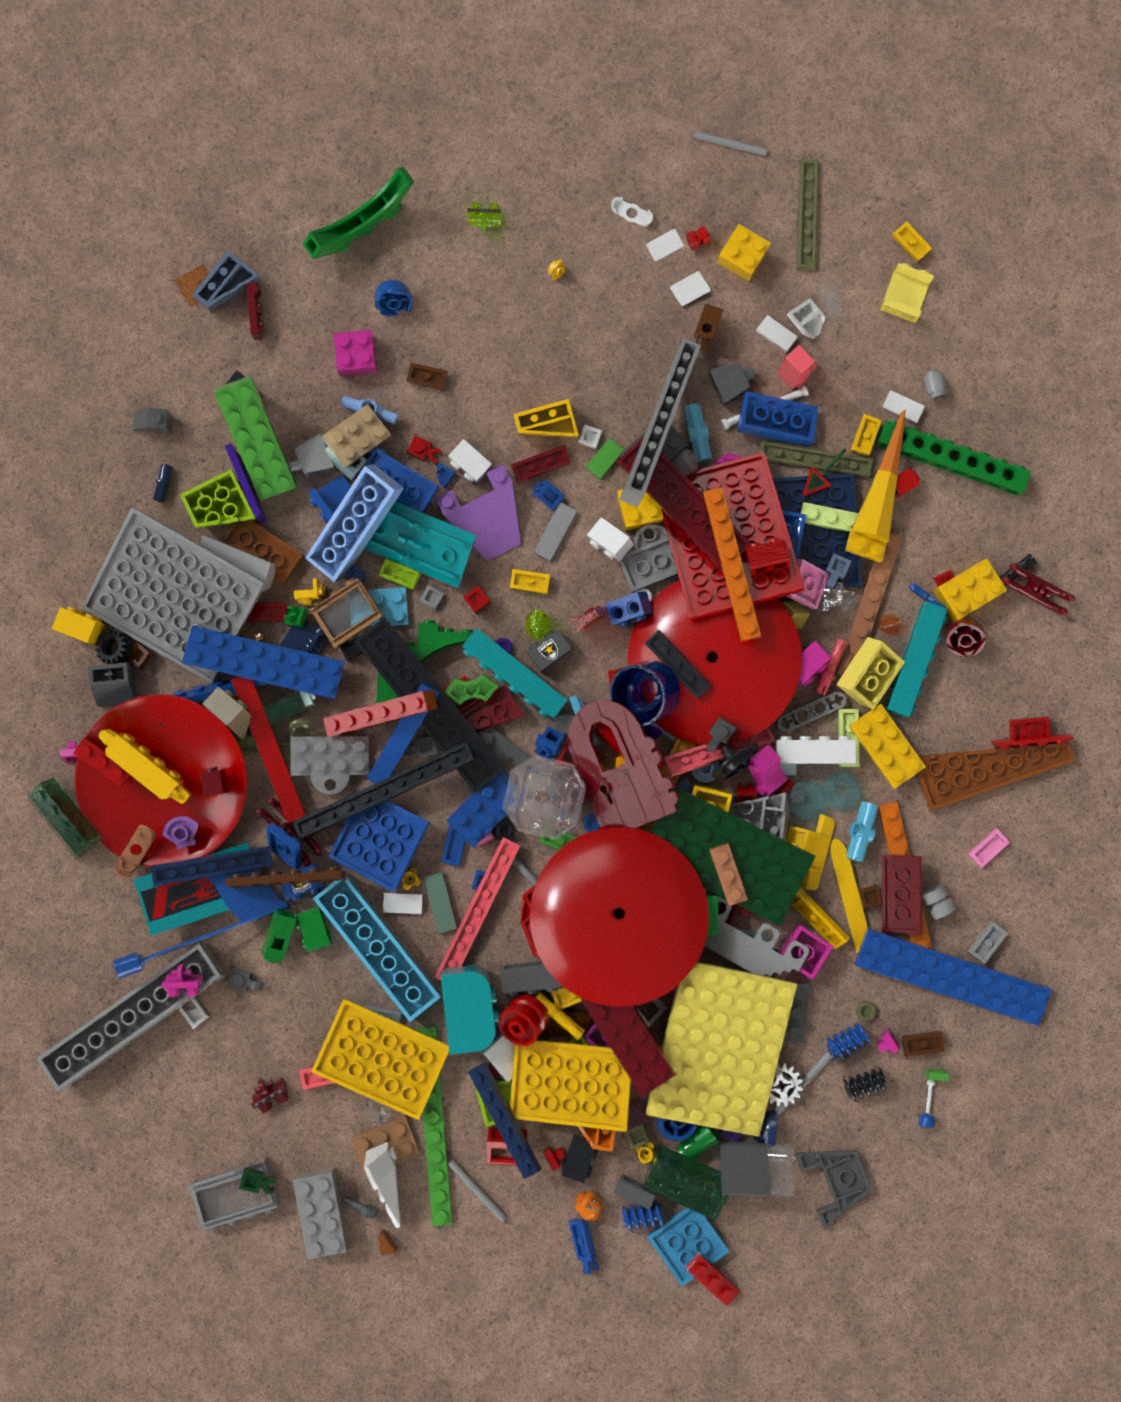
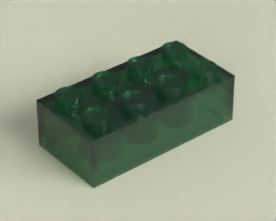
(685, 1182)

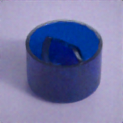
(627, 687)

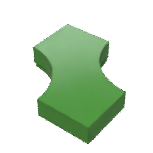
(478, 688)

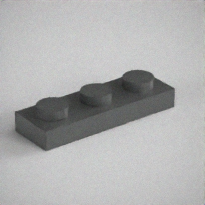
(798, 1013)

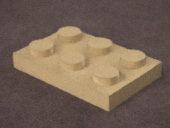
(356, 436)

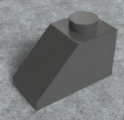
(152, 420)

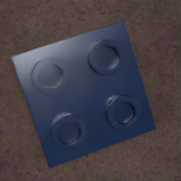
(306, 639)

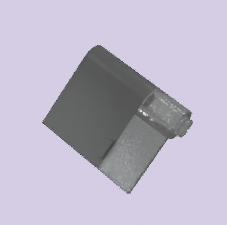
(756, 1169)

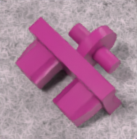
(182, 979)

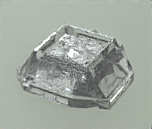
(564, 797)

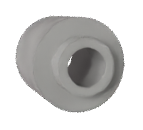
(935, 384)

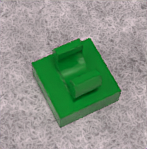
(296, 616)

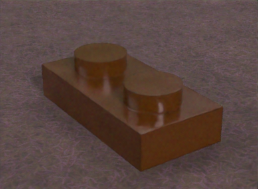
(427, 376)
(922, 1043)

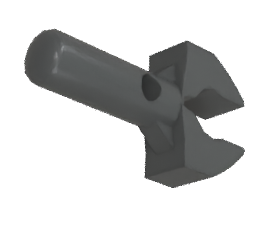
(368, 1210)

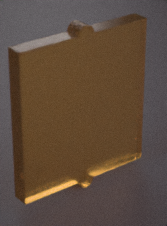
(190, 282)

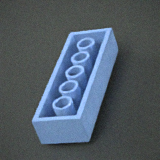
(354, 522)

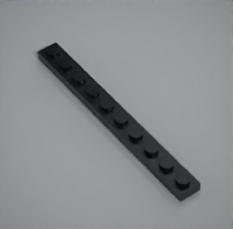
(384, 790)

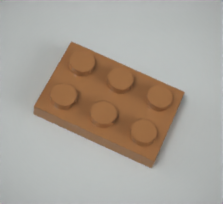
(395, 1132)

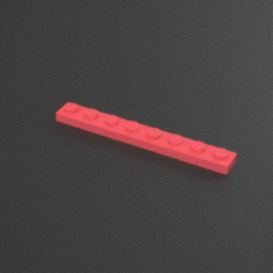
(480, 905)

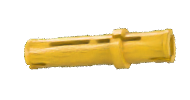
(560, 1017)

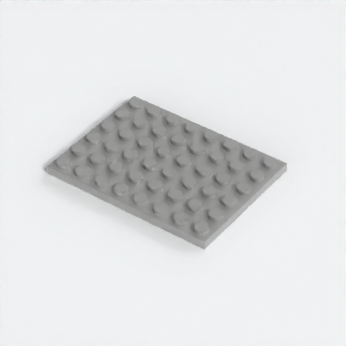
(164, 584)

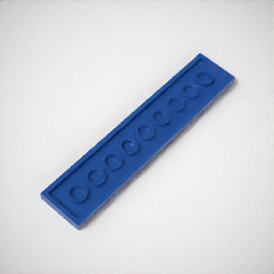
(953, 976)

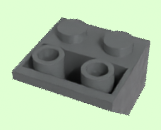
(112, 683)

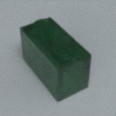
(285, 709)

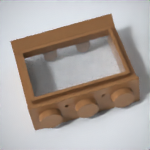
(346, 612)

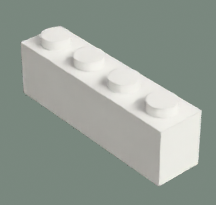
(816, 751)

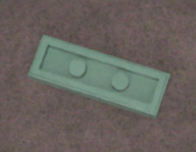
(440, 902)

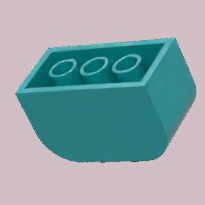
(469, 1008)

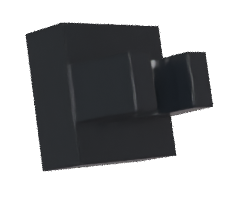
(504, 829)

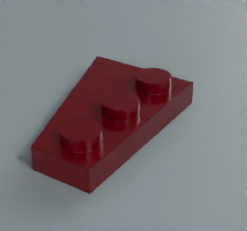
(497, 710)

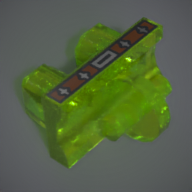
(484, 217)

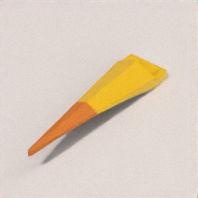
(873, 523)

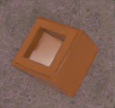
(387, 1245)

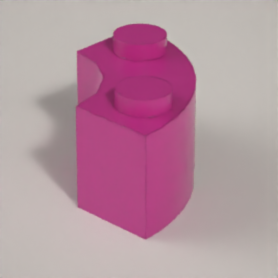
(767, 771)

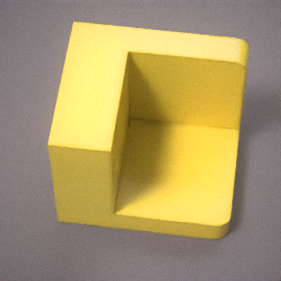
(798, 613)

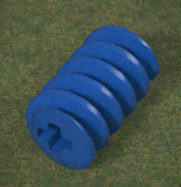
(847, 1041)
(641, 1215)

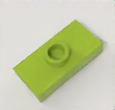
(399, 574)

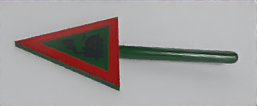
(816, 481)

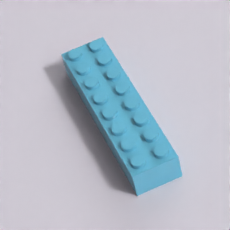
(378, 947)

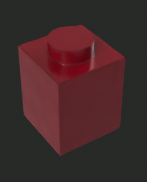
(214, 782)

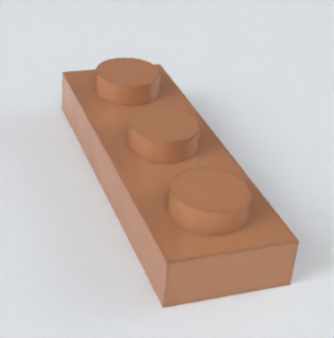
(728, 874)

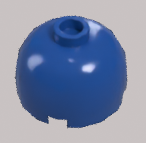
(392, 296)
(675, 1130)

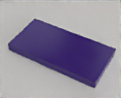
(245, 483)

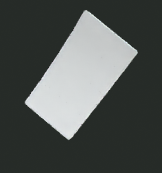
(688, 288)

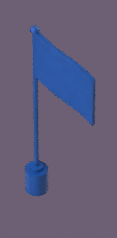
(244, 902)

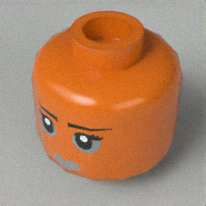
(589, 1205)

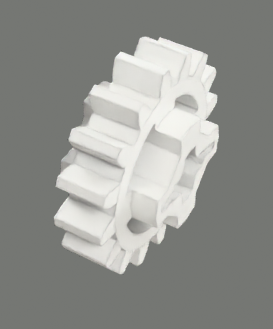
(791, 1082)

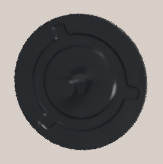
(735, 761)

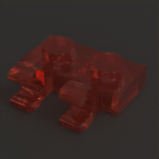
(591, 616)

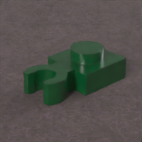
(253, 1180)

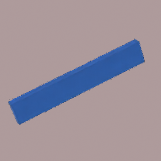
(398, 743)

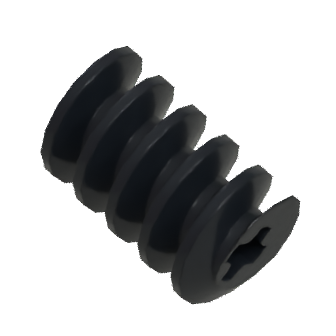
(865, 1084)

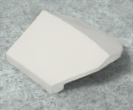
(808, 318)

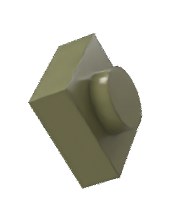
(637, 1137)

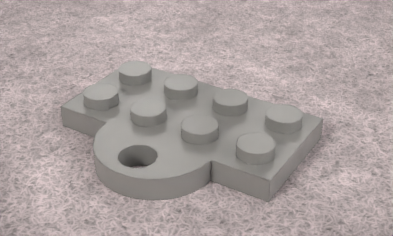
(650, 559)
(329, 759)

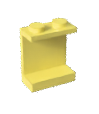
(906, 292)

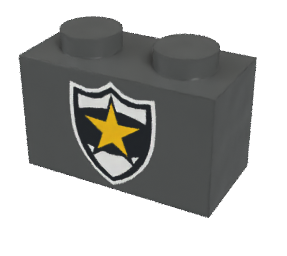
(549, 650)

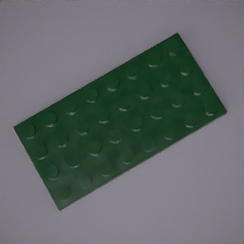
(766, 863)

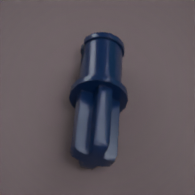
(162, 483)

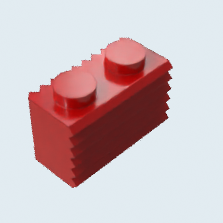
(767, 556)

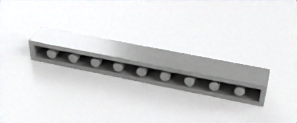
(660, 423)

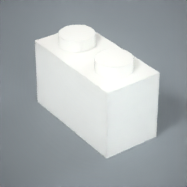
(470, 462)
(610, 540)

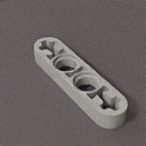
(810, 710)

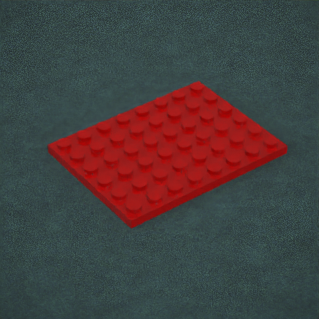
(756, 515)

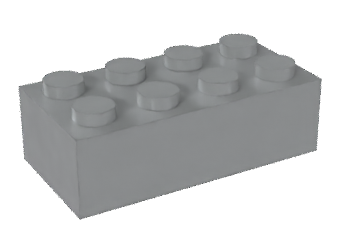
(321, 1213)

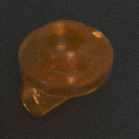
(889, 623)

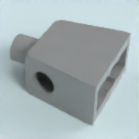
(312, 458)

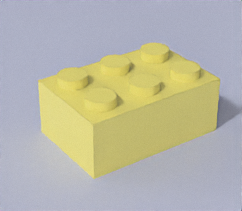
(870, 673)

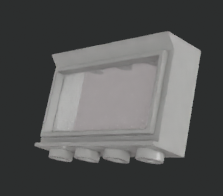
(222, 1202)

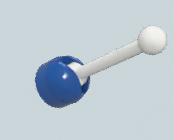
(927, 1119)

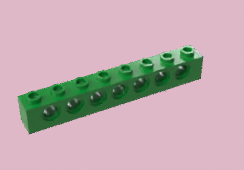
(1018, 473)

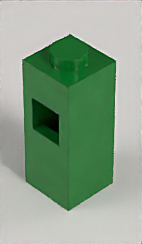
(278, 936)

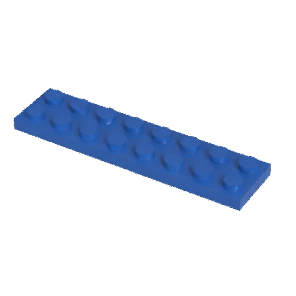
(263, 662)

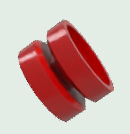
(523, 1020)

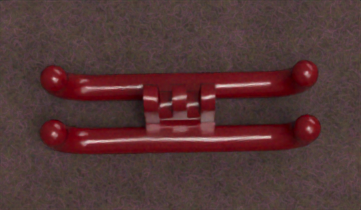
(1036, 588)
(290, 830)

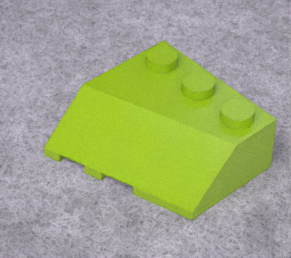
(217, 501)

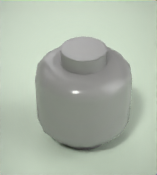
(686, 462)

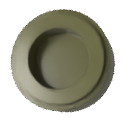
(865, 1011)

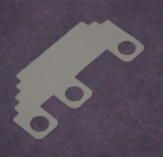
(752, 953)

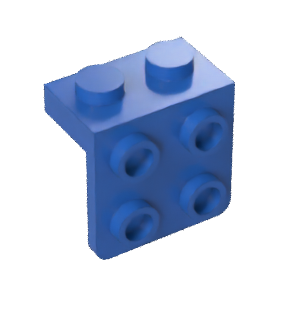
(329, 497)

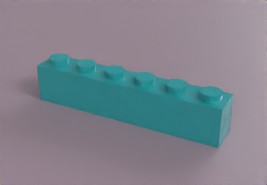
(916, 657)
(514, 673)

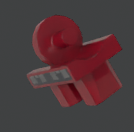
(267, 1092)

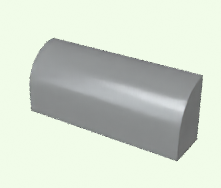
(252, 564)

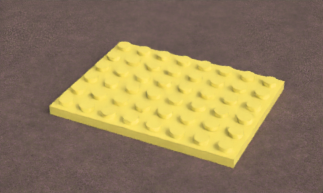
(724, 1047)

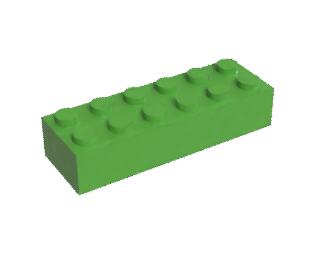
(255, 437)

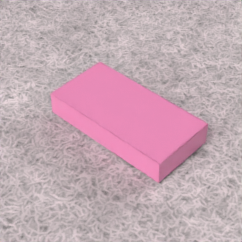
(989, 848)

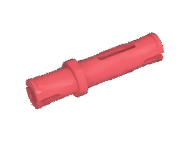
(829, 672)

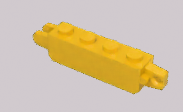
(143, 766)

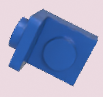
(547, 494)

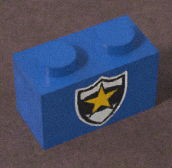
(295, 891)

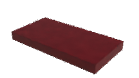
(902, 894)

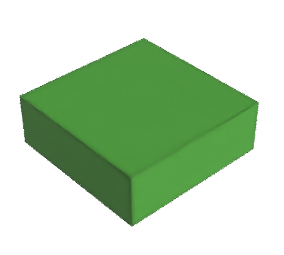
(936, 1074)

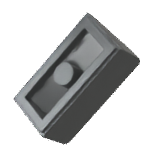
(634, 1192)

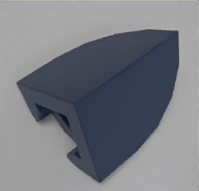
(768, 1129)

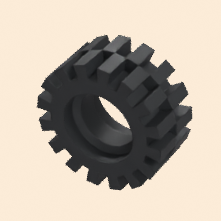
(106, 642)

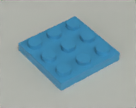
(683, 1239)

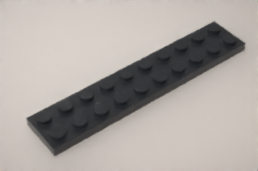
(444, 725)

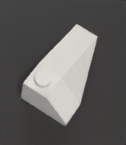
(382, 1173)

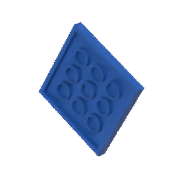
(380, 843)

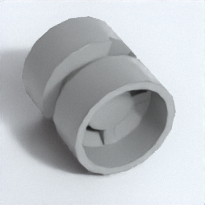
(938, 901)

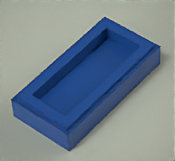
(453, 848)

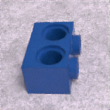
(628, 606)

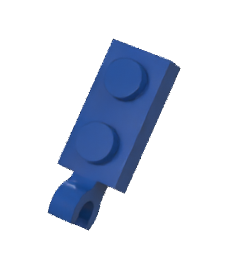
(583, 1244)

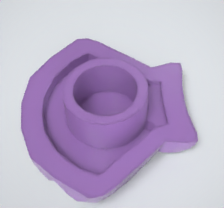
(181, 831)

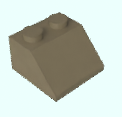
(229, 711)

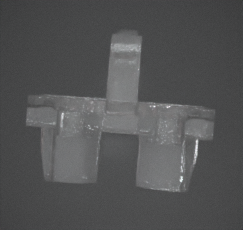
(839, 597)

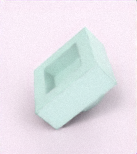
(308, 699)

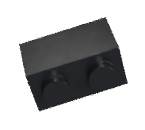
(578, 1159)

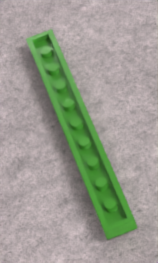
(436, 1150)

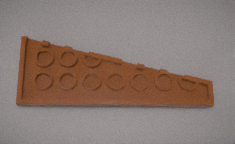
(970, 773)

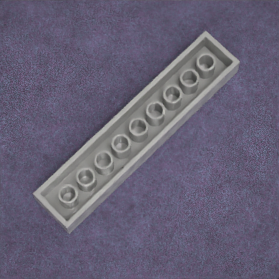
(125, 1020)

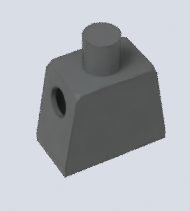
(731, 382)

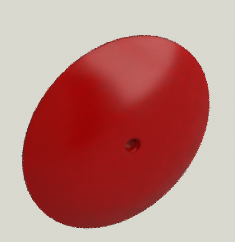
(749, 679)
(188, 744)
(628, 957)

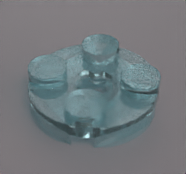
(845, 780)
(816, 802)

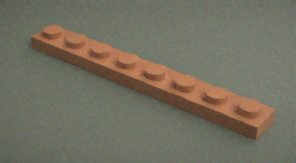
(870, 602)

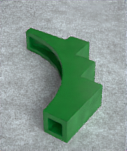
(363, 220)
(429, 642)

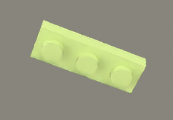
(828, 517)
(845, 718)

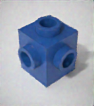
(549, 743)

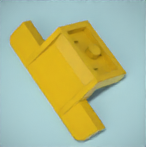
(815, 843)

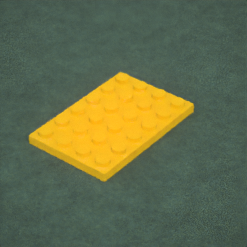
(381, 1058)
(570, 1085)

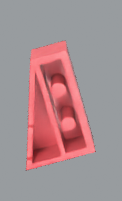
(797, 368)

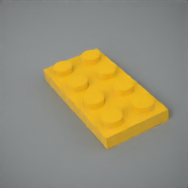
(887, 746)

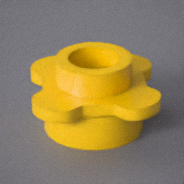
(556, 269)
(415, 880)
(646, 1158)

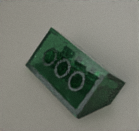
(63, 817)

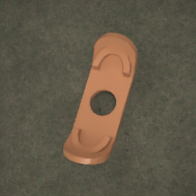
(128, 861)

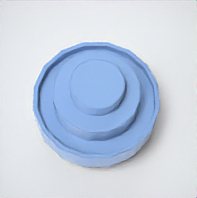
(705, 773)

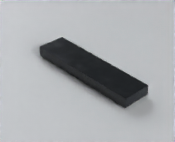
(679, 664)

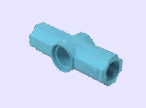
(698, 432)
(862, 831)

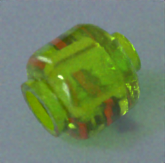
(537, 624)

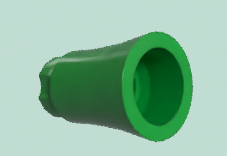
(698, 1142)

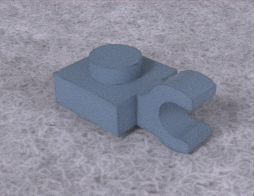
(837, 569)

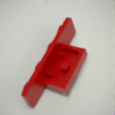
(1030, 730)

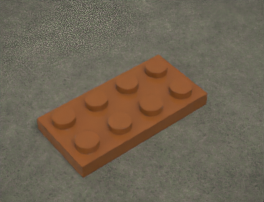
(263, 544)

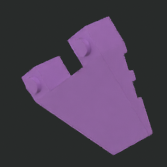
(489, 516)

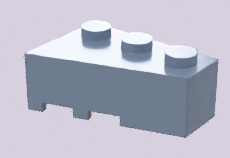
(224, 282)

